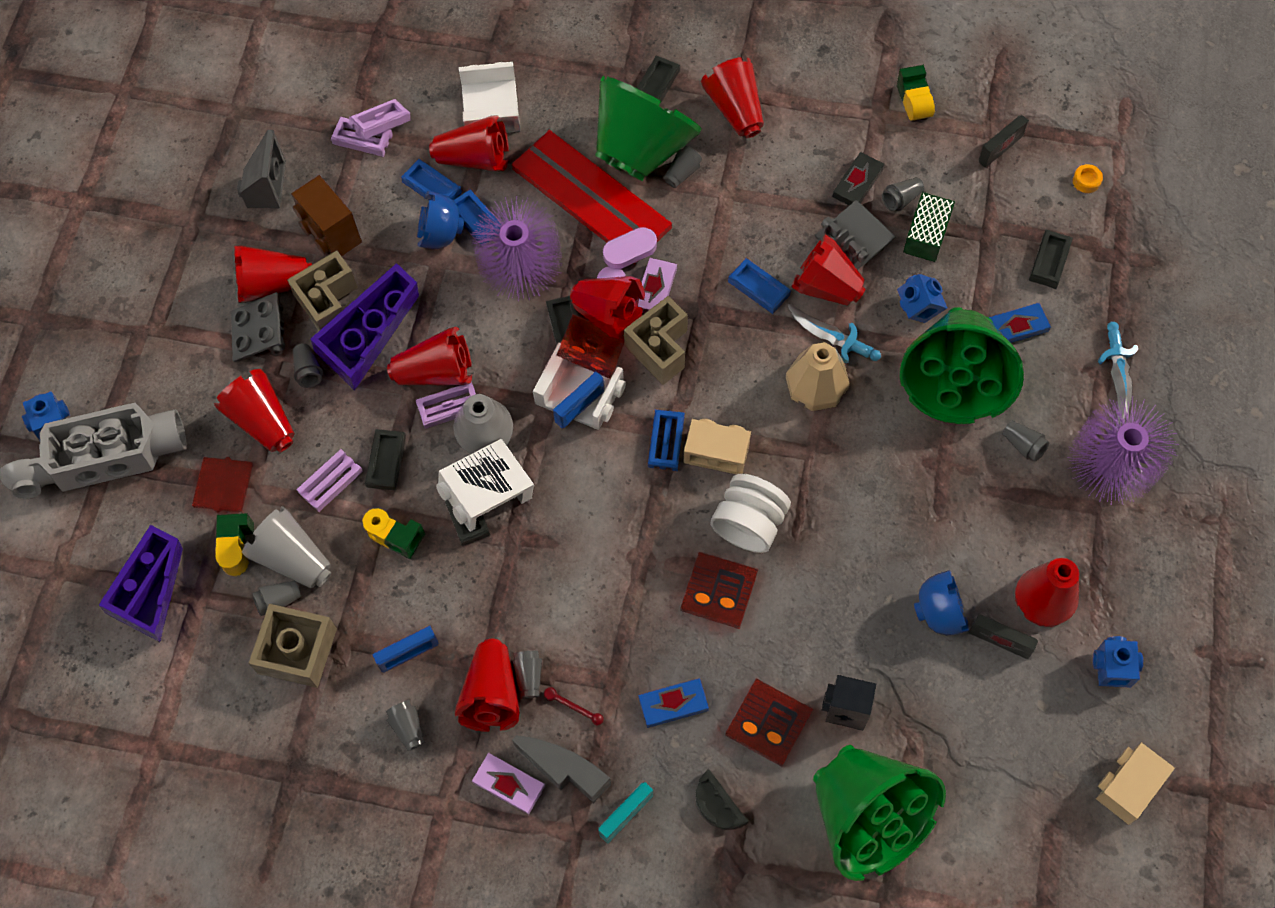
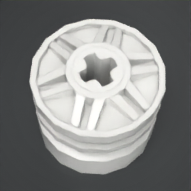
(750, 513)

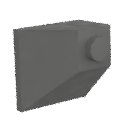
(263, 175)

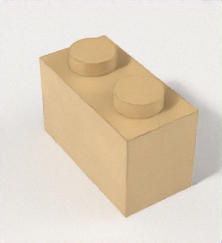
(717, 446)
(1134, 782)

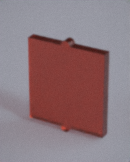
(222, 484)

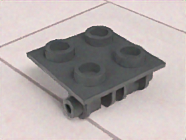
(856, 233)
(258, 328)

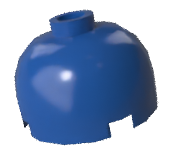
(439, 221)
(941, 605)

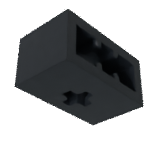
(849, 702)

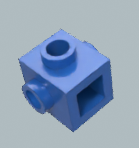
(921, 298)
(42, 410)
(1118, 662)

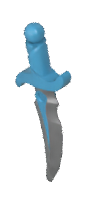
(835, 336)
(1120, 366)

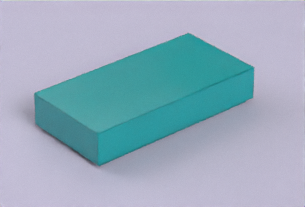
(625, 812)

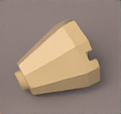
(818, 377)

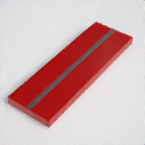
(586, 190)

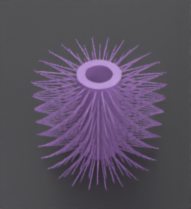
(517, 248)
(1121, 450)

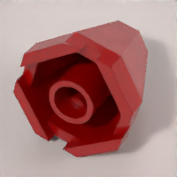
(829, 275)
(609, 302)

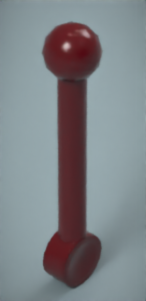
(551, 694)

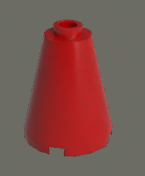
(736, 95)
(473, 145)
(264, 272)
(434, 361)
(257, 411)
(1049, 592)
(488, 690)

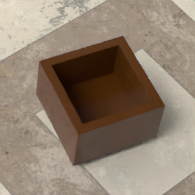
(325, 217)

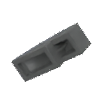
(563, 766)

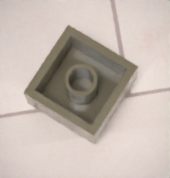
(293, 645)

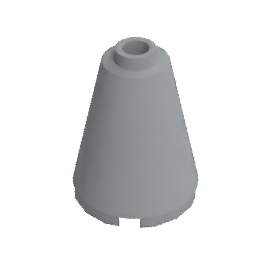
(482, 423)
(288, 550)

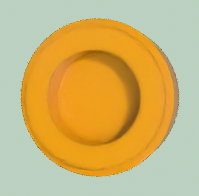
(1087, 178)

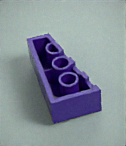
(365, 326)

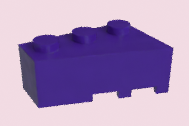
(145, 584)

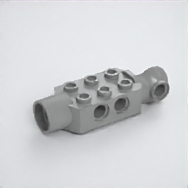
(96, 449)

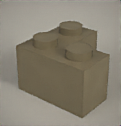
(321, 287)
(654, 338)

